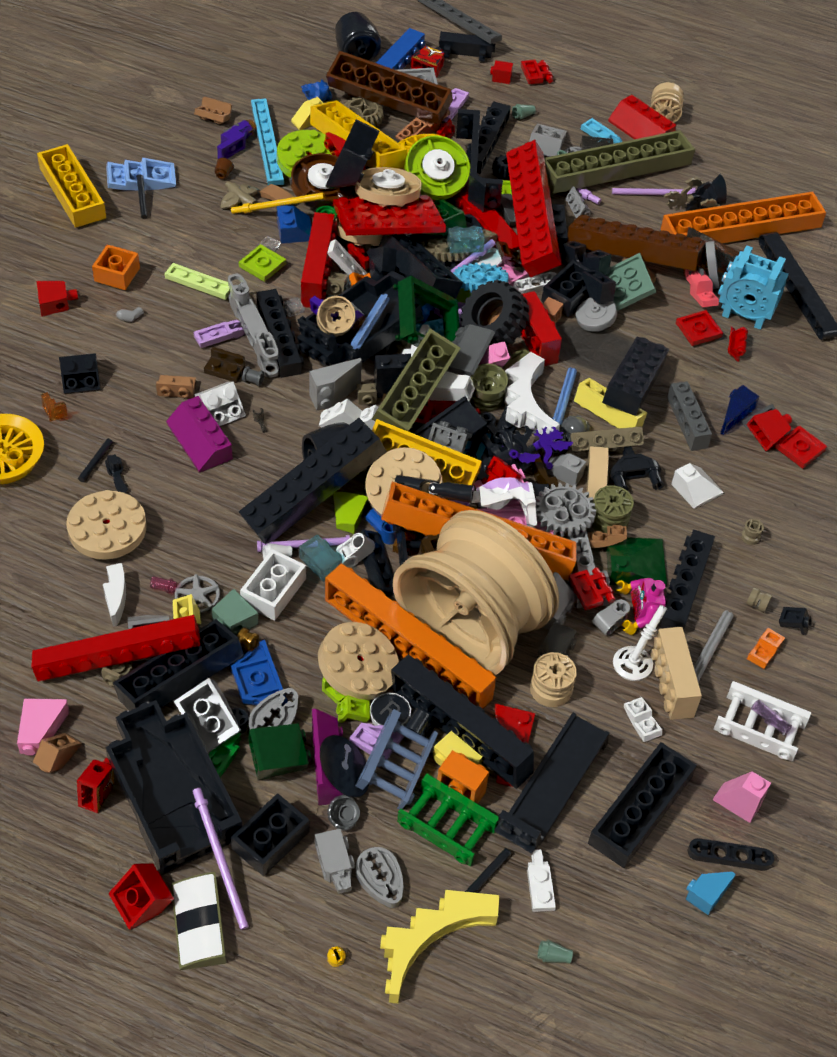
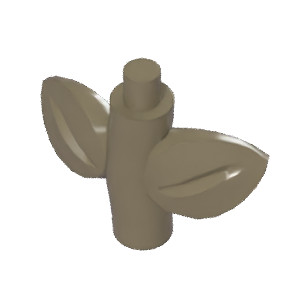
(238, 195)

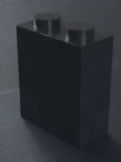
(387, 370)

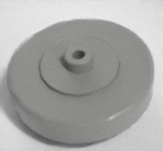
(595, 316)

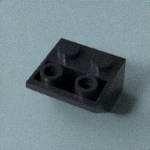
(79, 373)

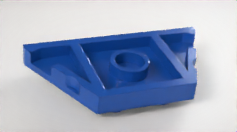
(256, 675)

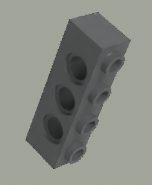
(689, 416)

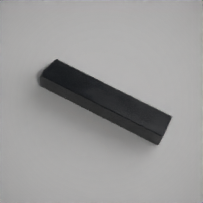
(378, 565)

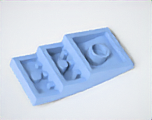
(155, 174)

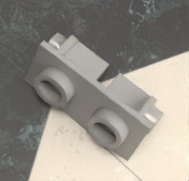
(576, 203)

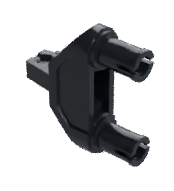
(633, 467)

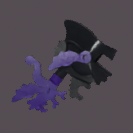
(516, 450)

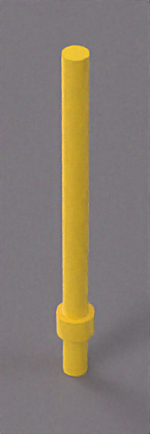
(248, 207)

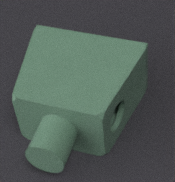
(235, 612)

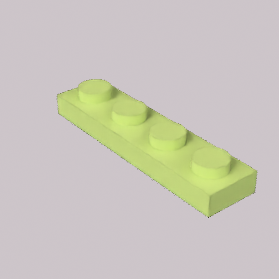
(198, 281)

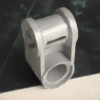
(612, 616)

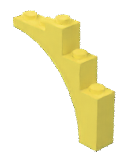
(455, 912)

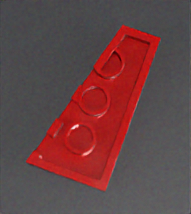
(517, 721)

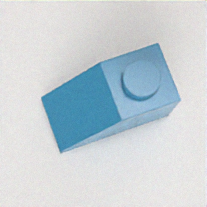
(708, 890)

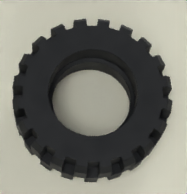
(486, 300)

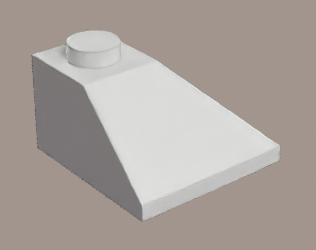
(695, 485)

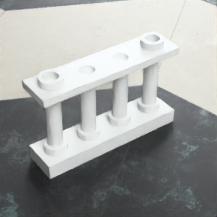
(747, 696)

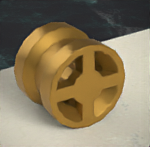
(247, 639)

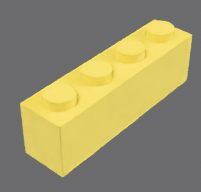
(590, 396)

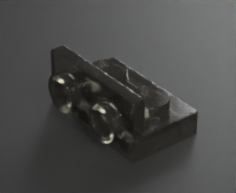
(591, 142)

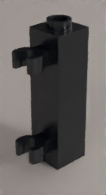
(465, 45)

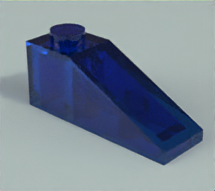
(741, 404)

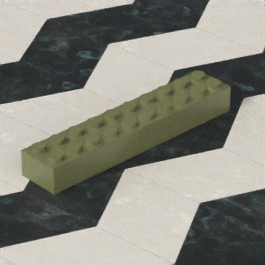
(618, 161)

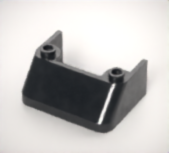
(353, 156)

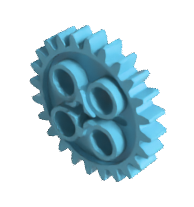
(479, 274)

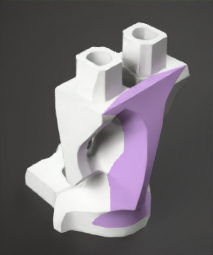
(500, 491)

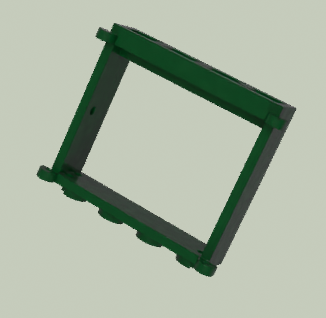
(413, 287)

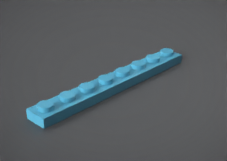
(266, 141)

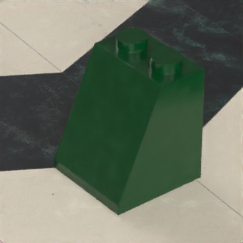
(278, 750)

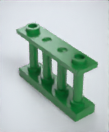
(450, 799)

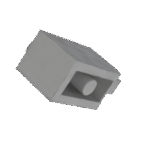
(334, 859)

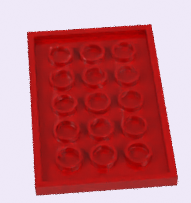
(369, 218)

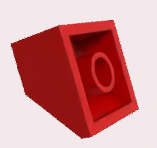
(140, 894)

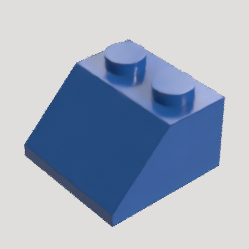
(293, 224)

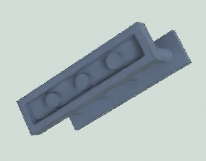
(376, 759)

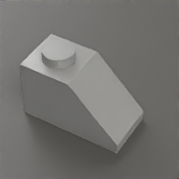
(567, 468)

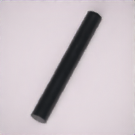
(141, 192)
(95, 460)
(489, 871)

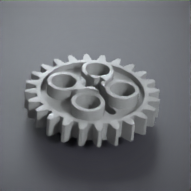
(565, 509)

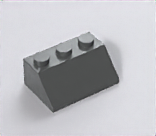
(473, 344)

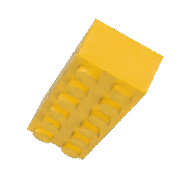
(71, 185)
(453, 465)

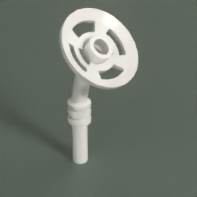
(635, 652)

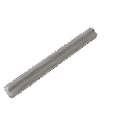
(712, 643)

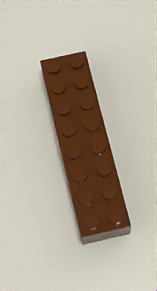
(389, 87)
(630, 240)

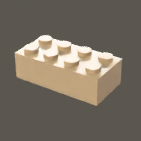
(675, 673)

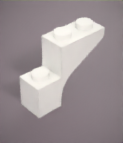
(347, 413)

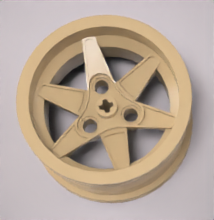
(479, 587)

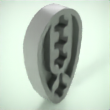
(712, 263)
(274, 702)
(369, 878)

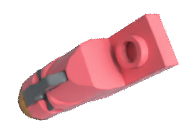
(701, 287)

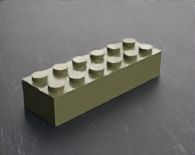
(417, 381)

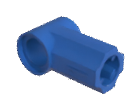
(381, 527)

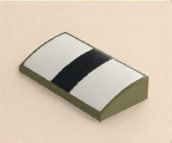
(198, 922)

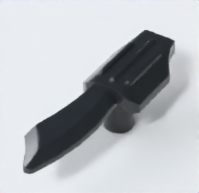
(115, 469)

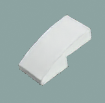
(642, 720)

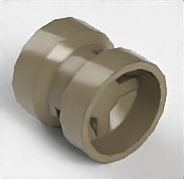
(752, 531)
(759, 599)

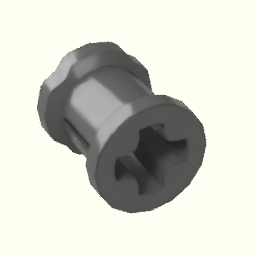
(253, 376)

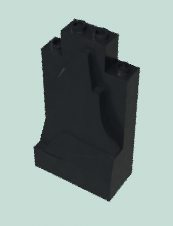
(158, 771)

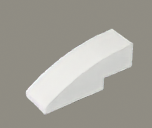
(115, 592)

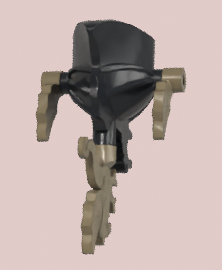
(706, 196)

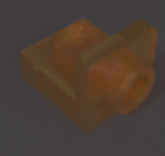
(53, 410)

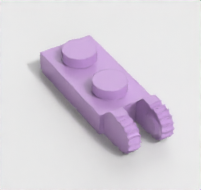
(218, 333)

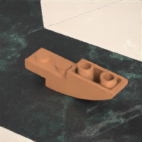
(419, 126)

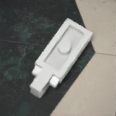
(540, 884)

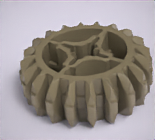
(368, 110)

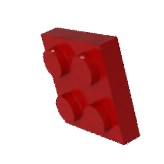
(699, 328)
(800, 446)

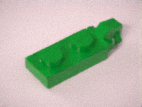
(225, 753)

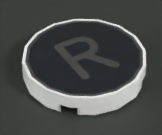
(384, 705)

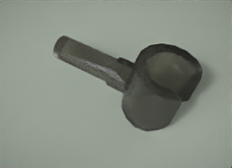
(259, 417)

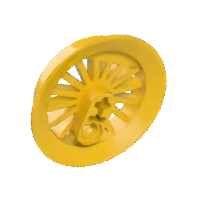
(15, 451)

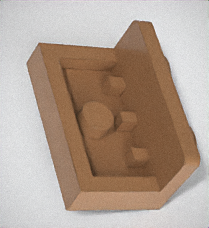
(214, 109)

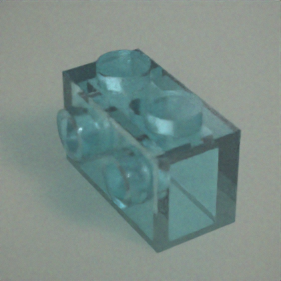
(465, 239)
(319, 556)

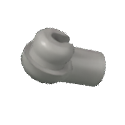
(129, 316)

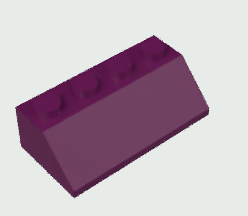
(199, 435)
(322, 727)

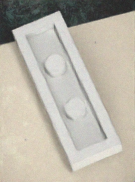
(344, 259)

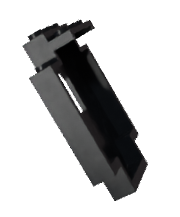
(364, 296)

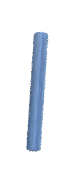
(370, 321)
(565, 395)

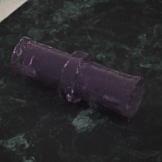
(771, 717)

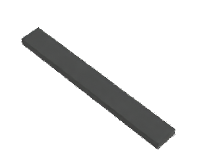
(463, 20)

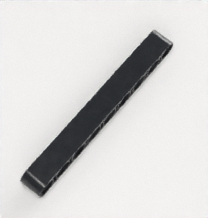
(800, 287)

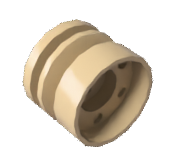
(668, 100)
(345, 312)
(553, 679)

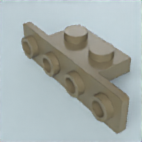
(607, 438)

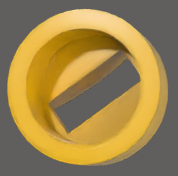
(331, 958)

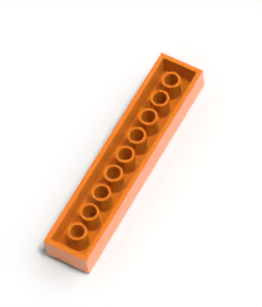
(750, 218)
(429, 513)
(370, 606)

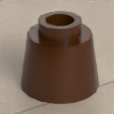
(223, 168)

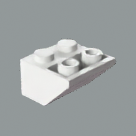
(223, 403)

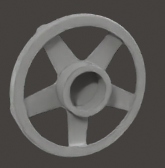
(197, 592)

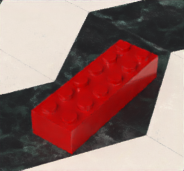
(317, 260)

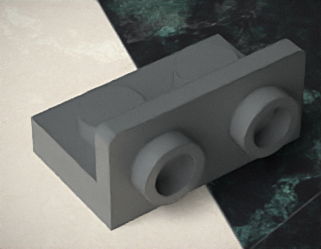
(449, 436)

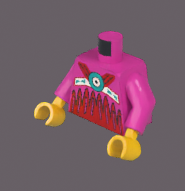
(646, 599)

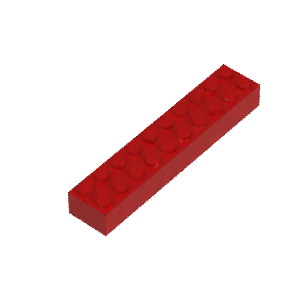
(533, 209)

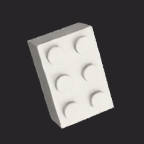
(274, 584)

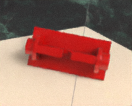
(446, 129)
(737, 342)

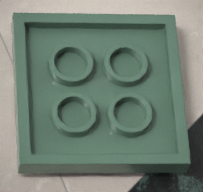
(631, 281)

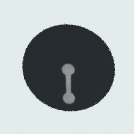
(342, 764)

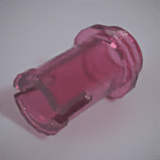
(163, 584)

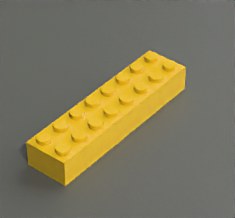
(339, 120)

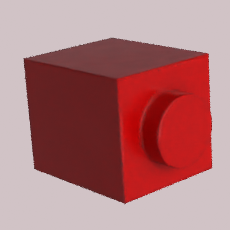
(501, 72)

